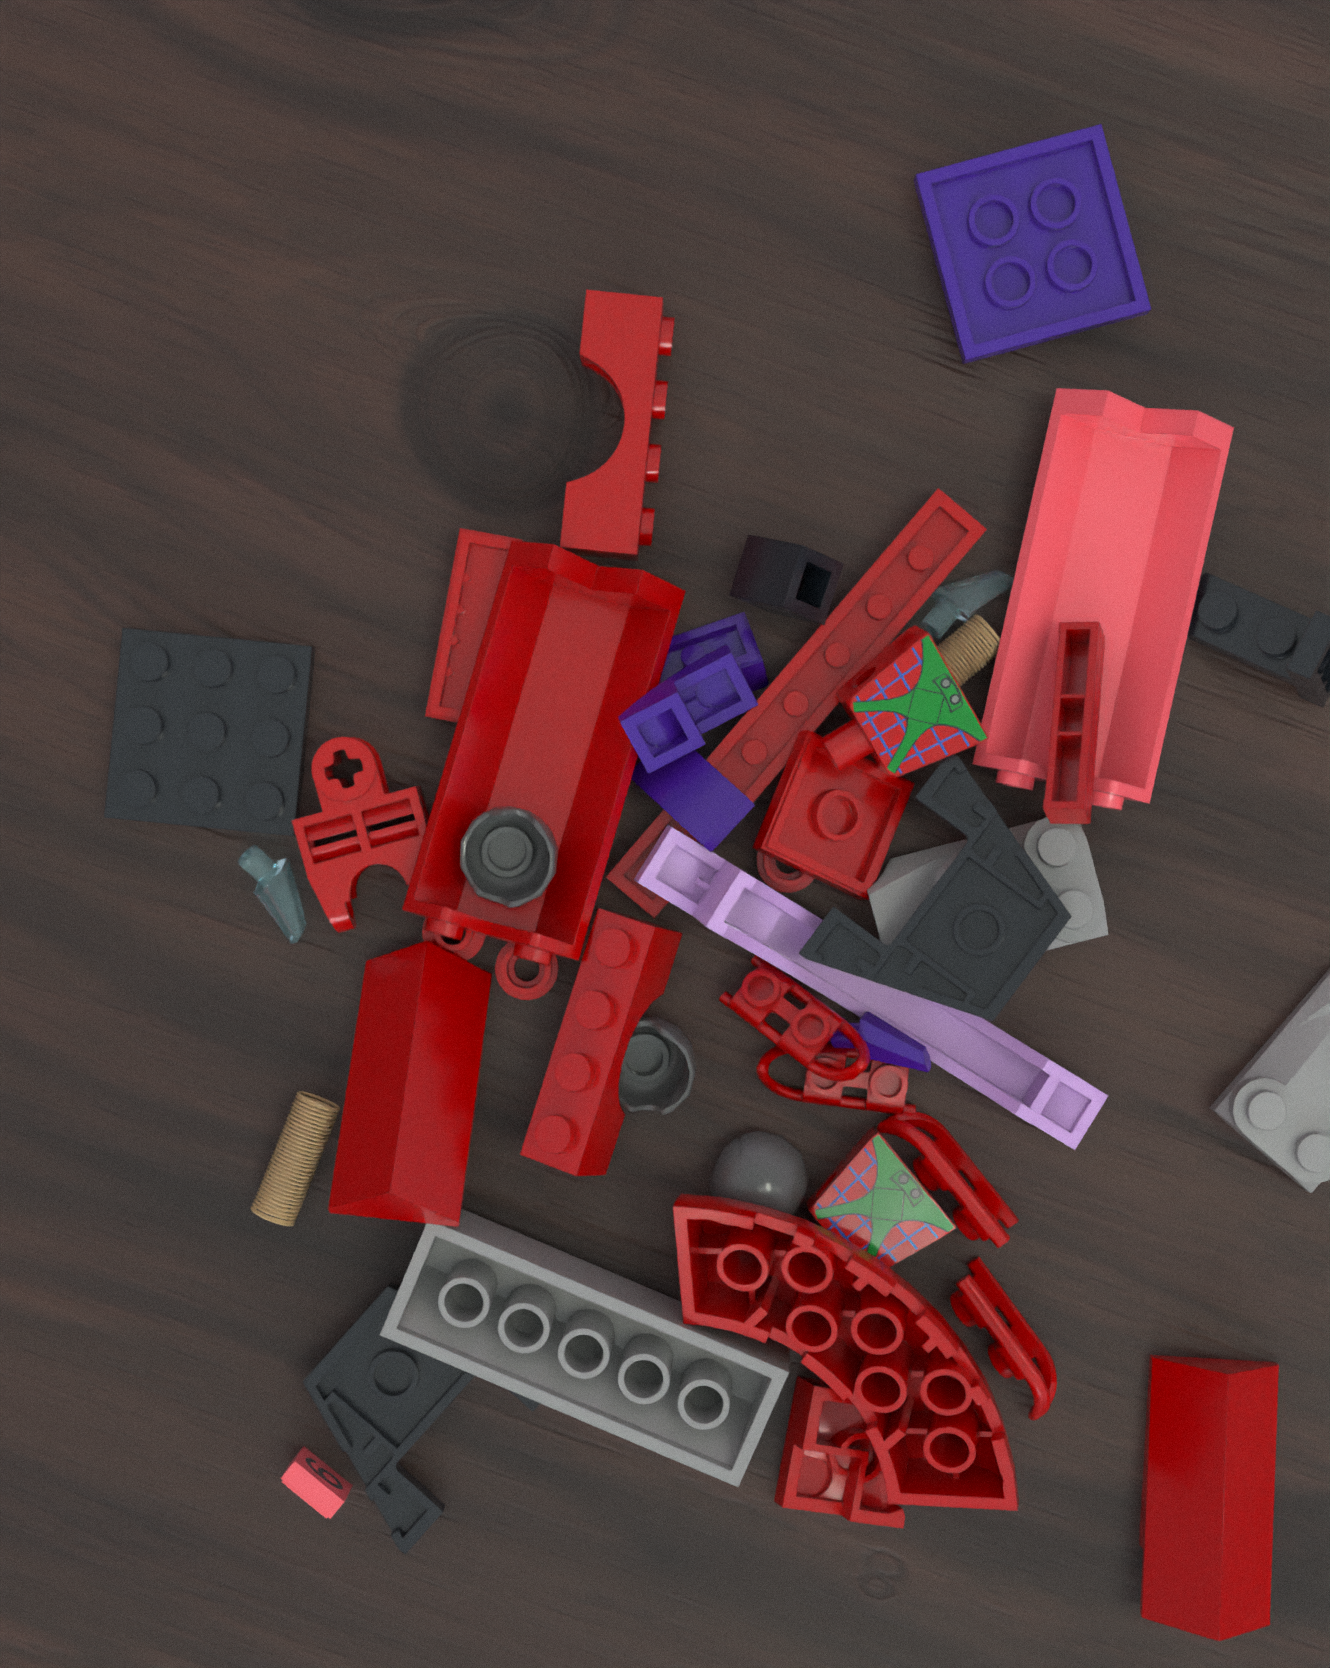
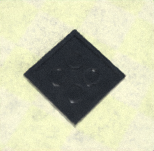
(209, 731)

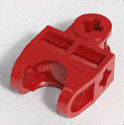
(337, 866)

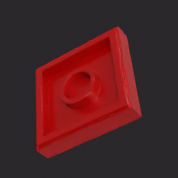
(832, 820)

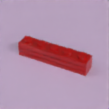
(1074, 723)

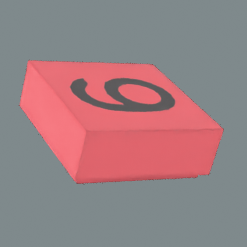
(316, 1483)

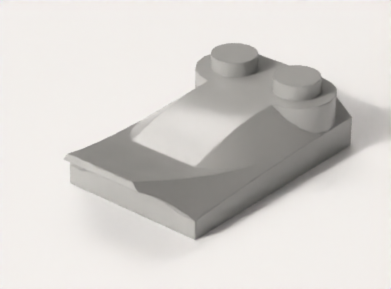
(1056, 850)
(1285, 1093)

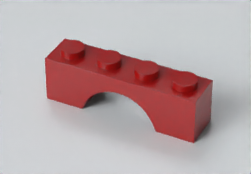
(622, 345)
(579, 1097)

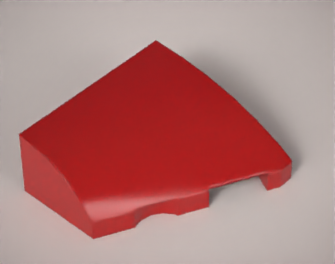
(831, 1460)

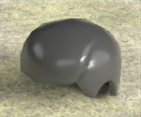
(508, 855)
(656, 1067)
(761, 1171)

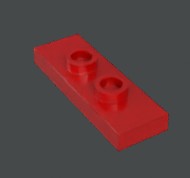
(469, 600)

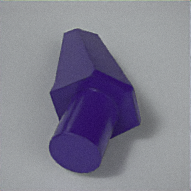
(887, 1044)

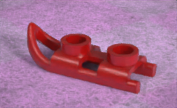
(808, 1029)
(884, 1083)
(939, 1168)
(1013, 1344)

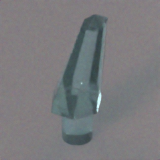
(963, 600)
(276, 891)

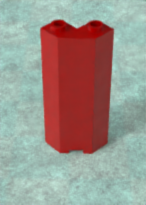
(544, 735)

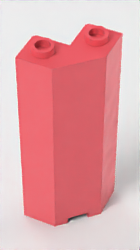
(1113, 541)

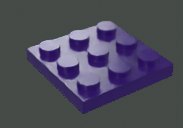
(1032, 244)

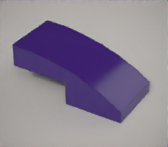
(684, 706)
(696, 797)

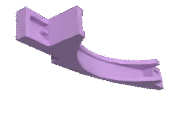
(957, 1041)

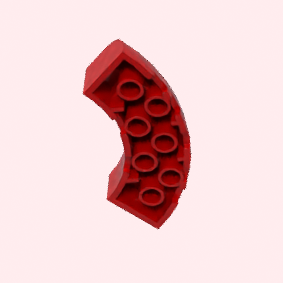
(861, 1335)

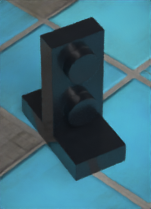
(1264, 636)

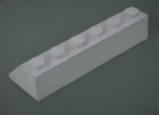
(587, 1344)

